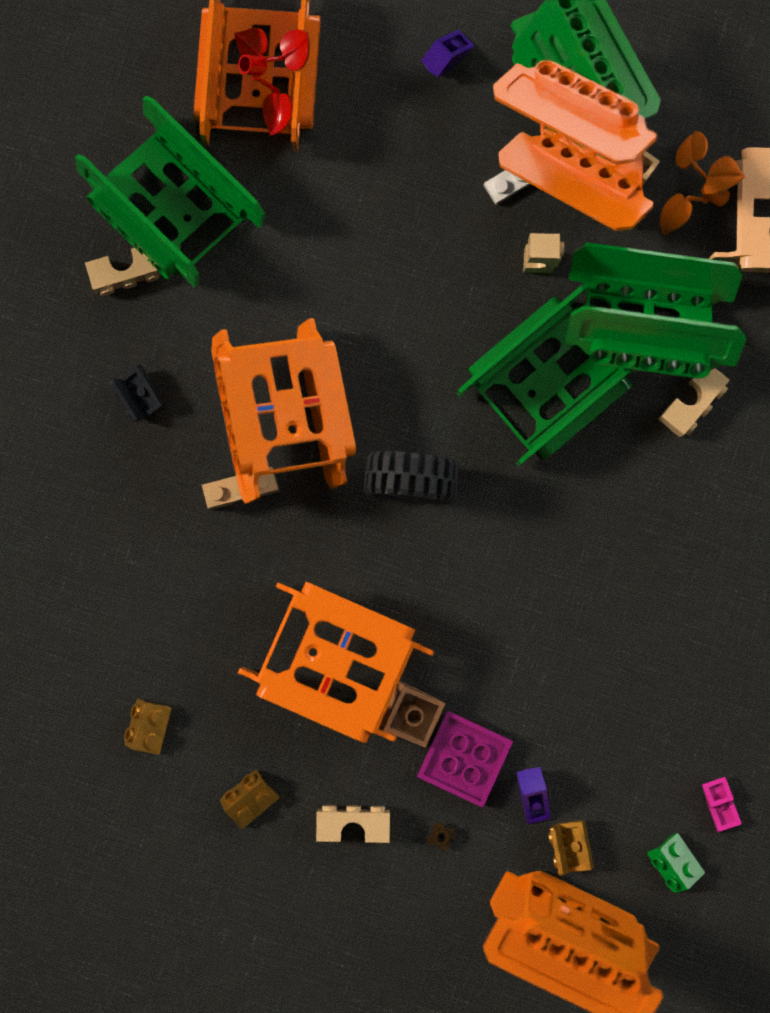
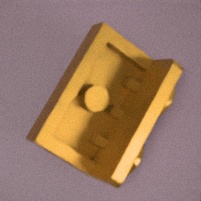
(147, 726)
(248, 799)
(571, 847)

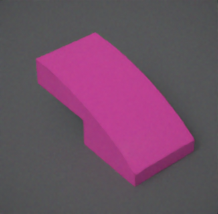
(721, 804)

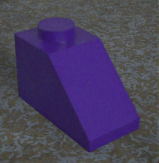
(446, 53)
(533, 795)

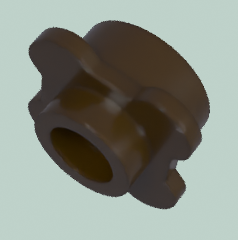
(440, 829)

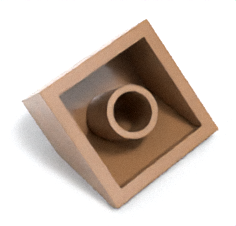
(412, 714)

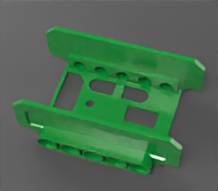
(585, 40)
(168, 146)
(646, 341)
(493, 368)

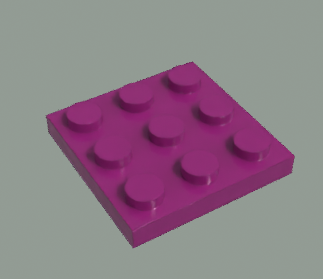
(464, 758)

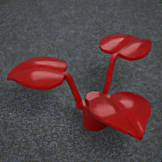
(295, 49)

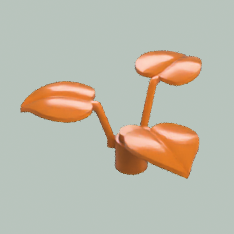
(722, 175)

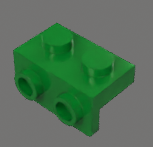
(676, 864)

